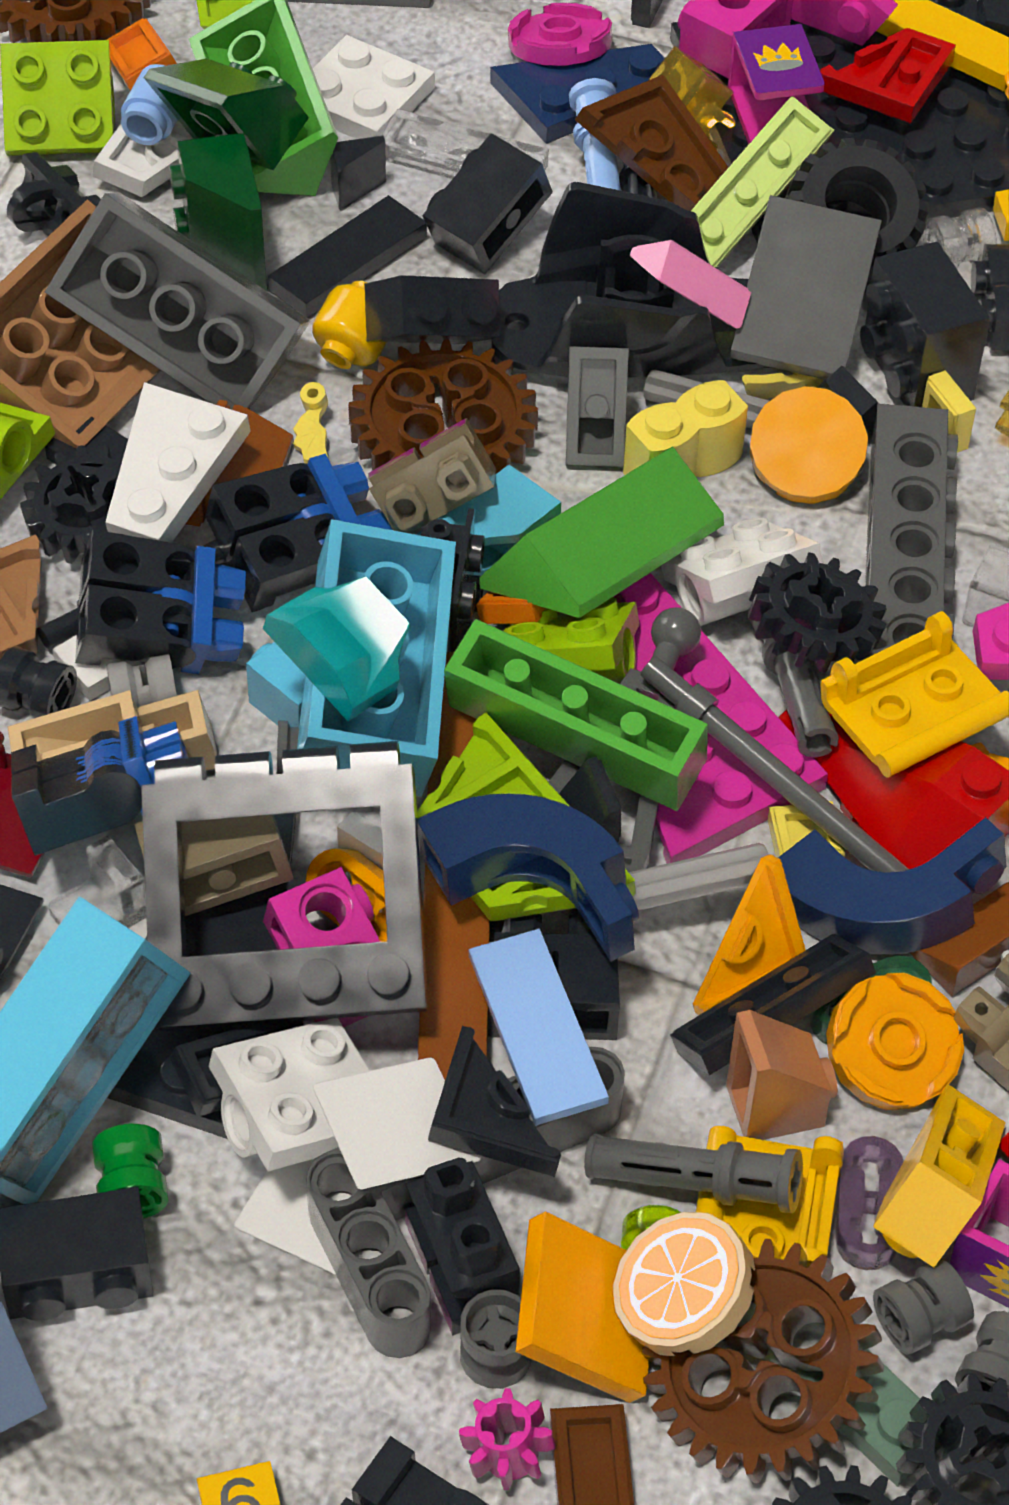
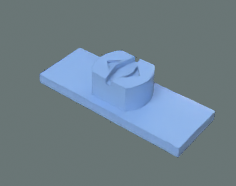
(538, 1027)

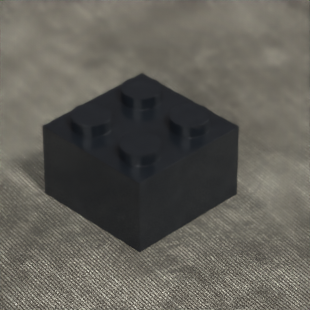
(923, 322)

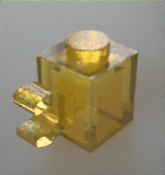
(697, 88)

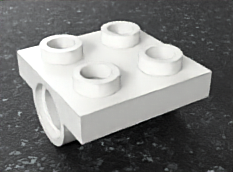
(720, 573)
(270, 1091)

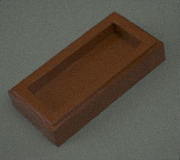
(591, 1455)

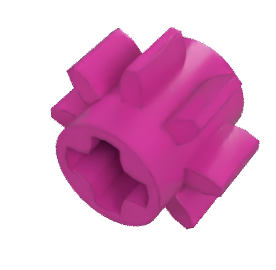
(487, 1437)

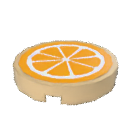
(684, 1283)

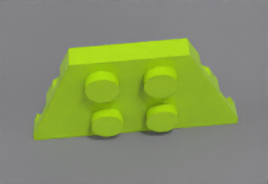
(497, 766)

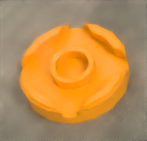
(808, 444)
(894, 1041)

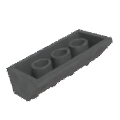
(176, 304)

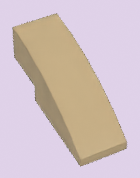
(76, 725)

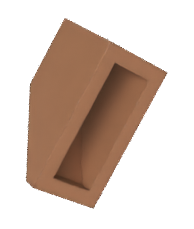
(777, 1078)

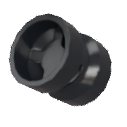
(35, 684)

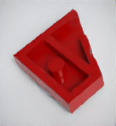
(893, 74)

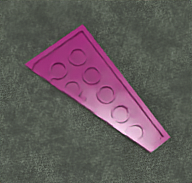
(727, 792)

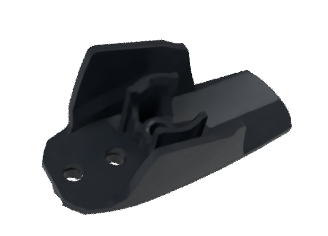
(602, 297)

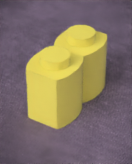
(702, 427)

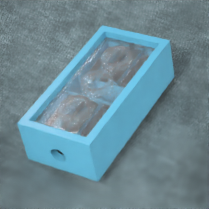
(72, 1038)

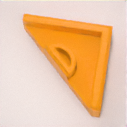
(758, 938)

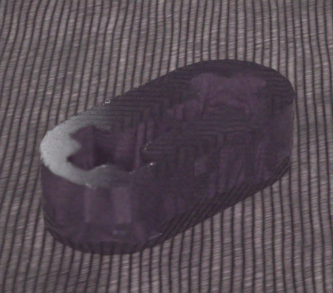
(855, 1201)

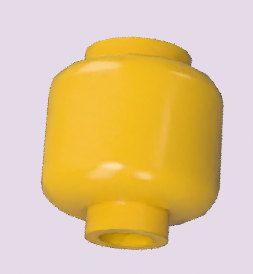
(342, 328)

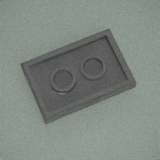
(806, 288)

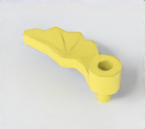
(773, 384)
(310, 434)

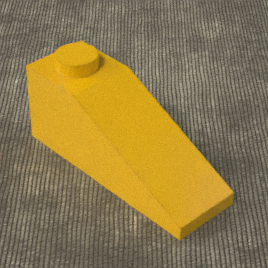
(941, 1178)

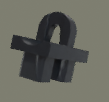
(41, 188)

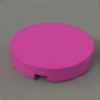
(560, 35)

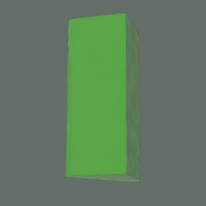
(267, 44)
(608, 539)

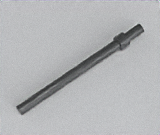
(703, 706)

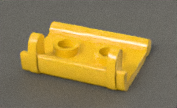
(912, 698)
(760, 1221)

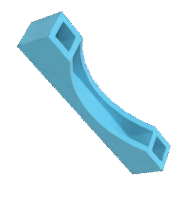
(501, 515)

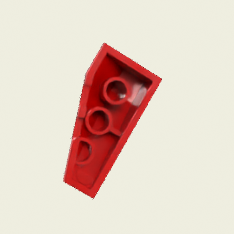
(922, 806)

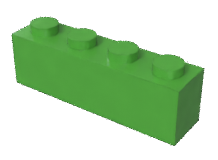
(577, 713)

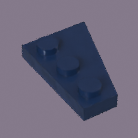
(542, 91)

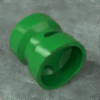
(130, 1158)

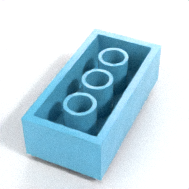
(417, 580)

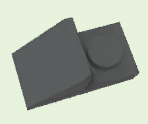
(596, 406)

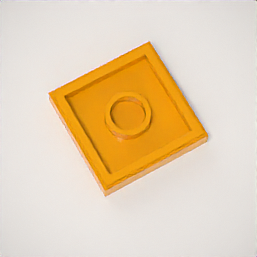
(571, 1312)

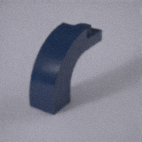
(534, 841)
(892, 909)

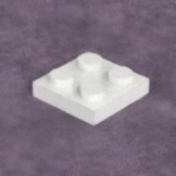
(368, 86)

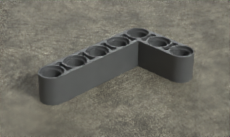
(371, 1216)

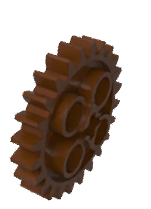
(68, 19)
(399, 410)
(738, 1419)

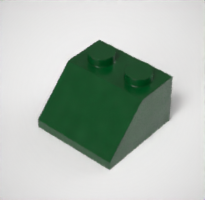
(231, 100)
(220, 202)

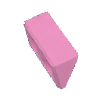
(695, 280)

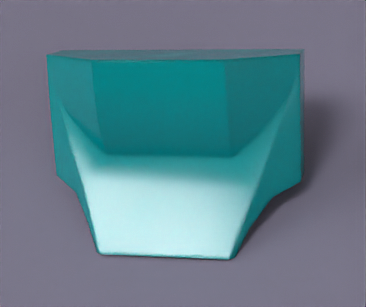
(343, 642)

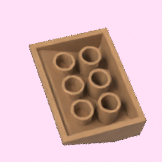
(55, 357)

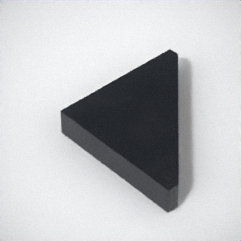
(486, 1114)

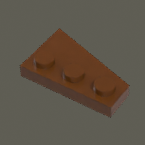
(657, 140)

